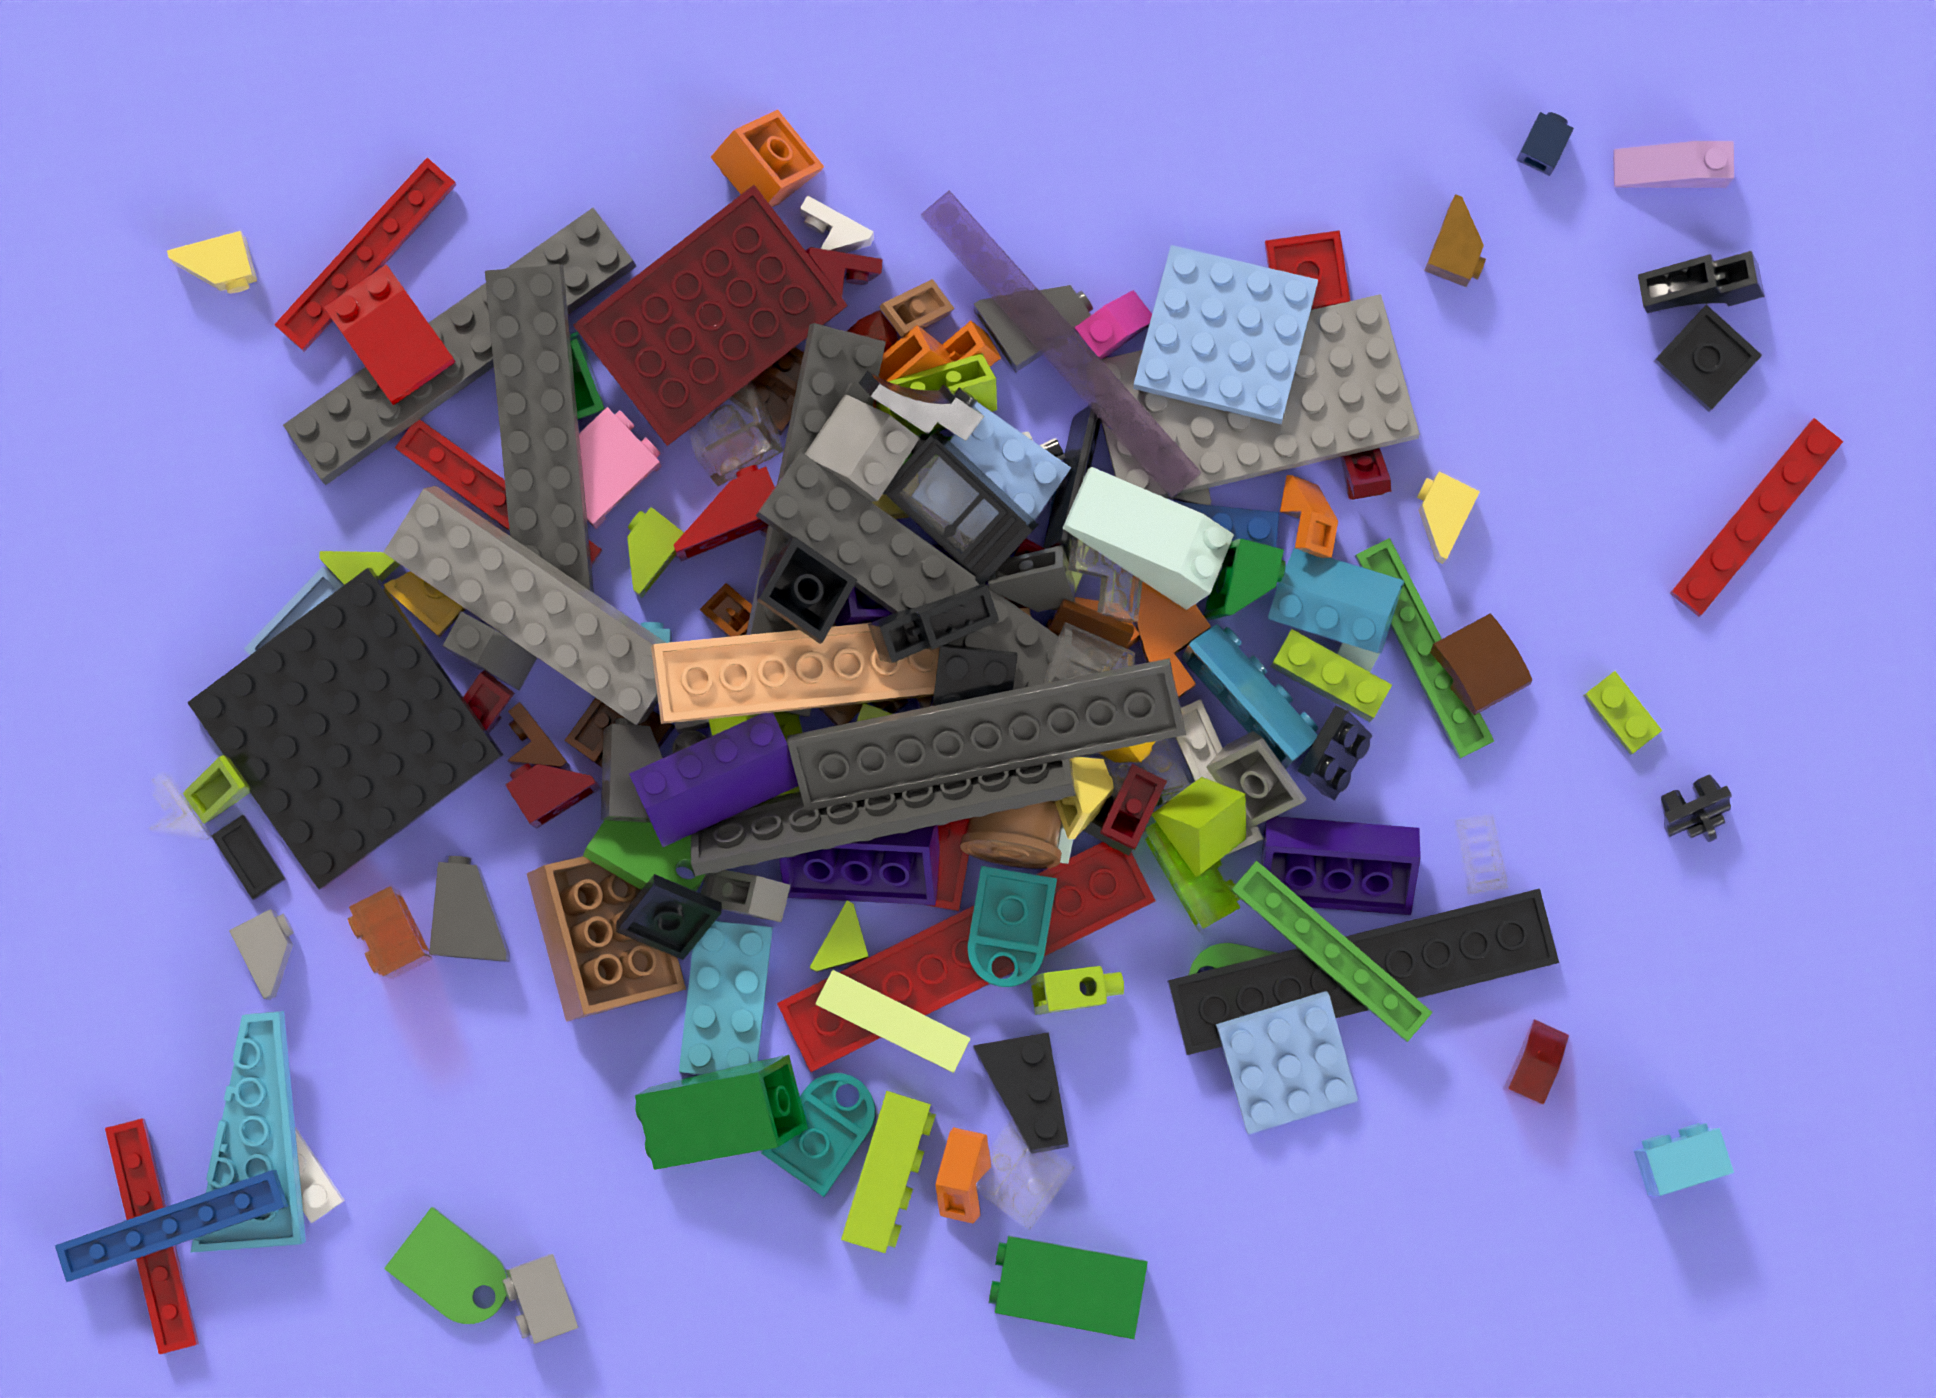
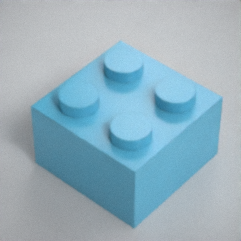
(1684, 1160)

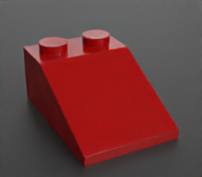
(389, 334)
(729, 514)

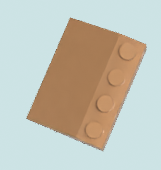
(588, 958)

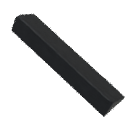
(1079, 456)

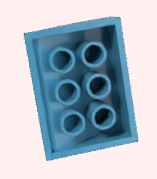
(1248, 694)

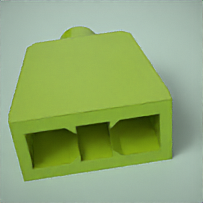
(1061, 989)

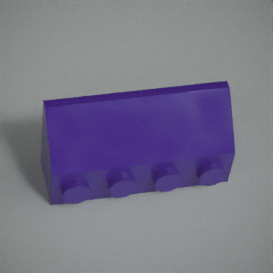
(716, 778)
(1344, 863)
(881, 870)

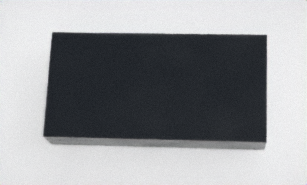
(248, 857)

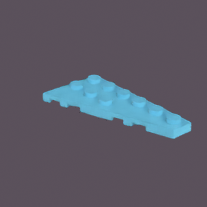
(258, 1136)

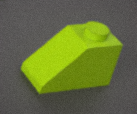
(650, 548)

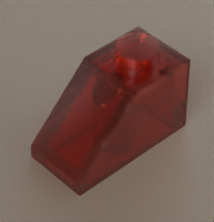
(1537, 1063)

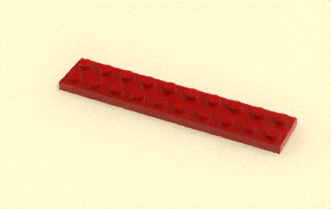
(935, 964)

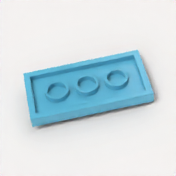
(725, 998)

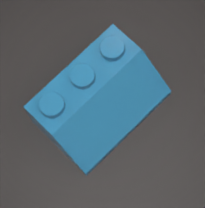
(1336, 600)

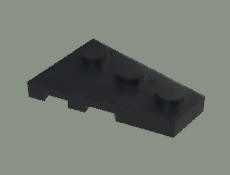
(1028, 1086)

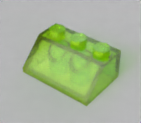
(1203, 897)

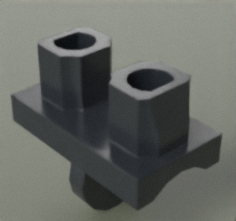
(1700, 814)

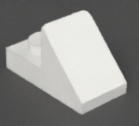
(844, 232)

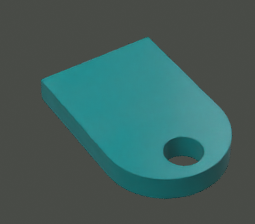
(1011, 922)
(832, 1133)

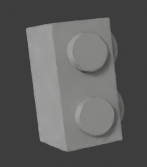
(540, 1299)

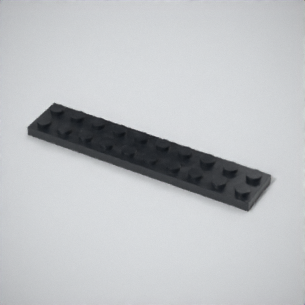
(1420, 954)

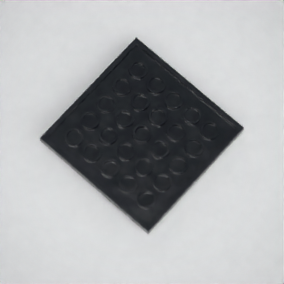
(345, 728)

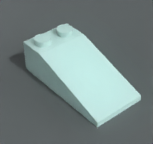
(1149, 536)

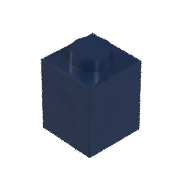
(1545, 142)

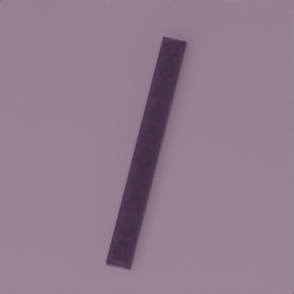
(1060, 344)

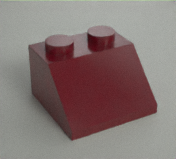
(548, 791)

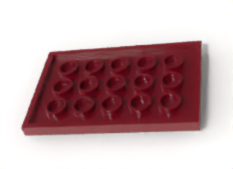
(710, 315)

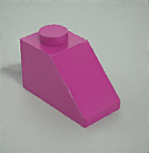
(1114, 324)

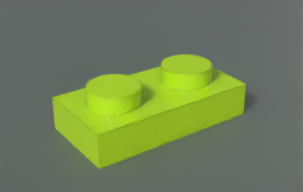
(1622, 712)

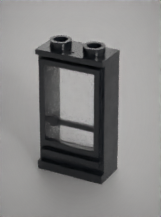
(959, 506)

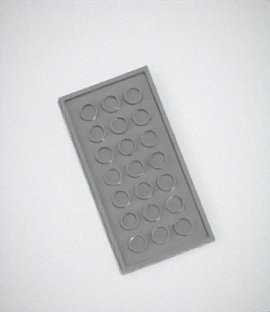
(1340, 403)

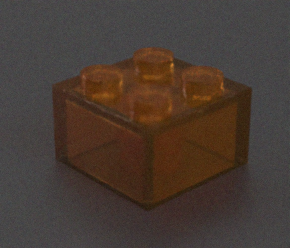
(389, 932)

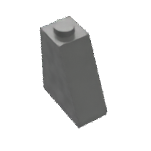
(1011, 340)
(489, 651)
(625, 751)
(465, 915)

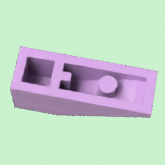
(1675, 165)

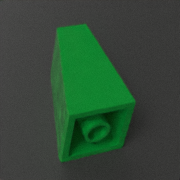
(721, 1113)
(1069, 1286)

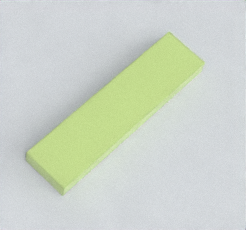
(892, 1021)

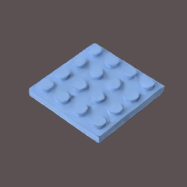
(1225, 334)

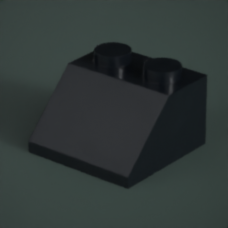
(804, 588)

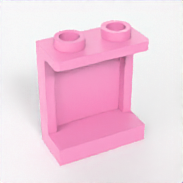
(612, 462)

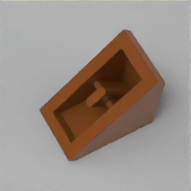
(728, 611)

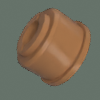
(1016, 837)

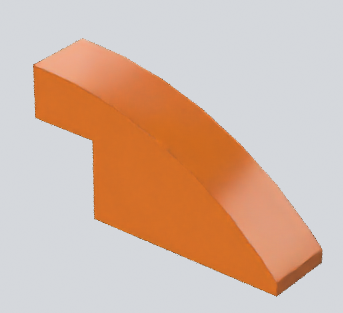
(921, 351)
(1166, 630)

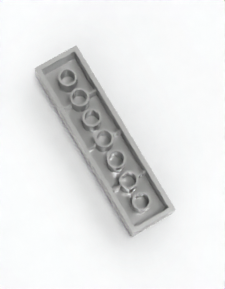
(529, 602)

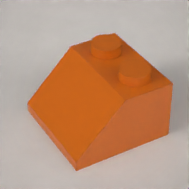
(767, 156)

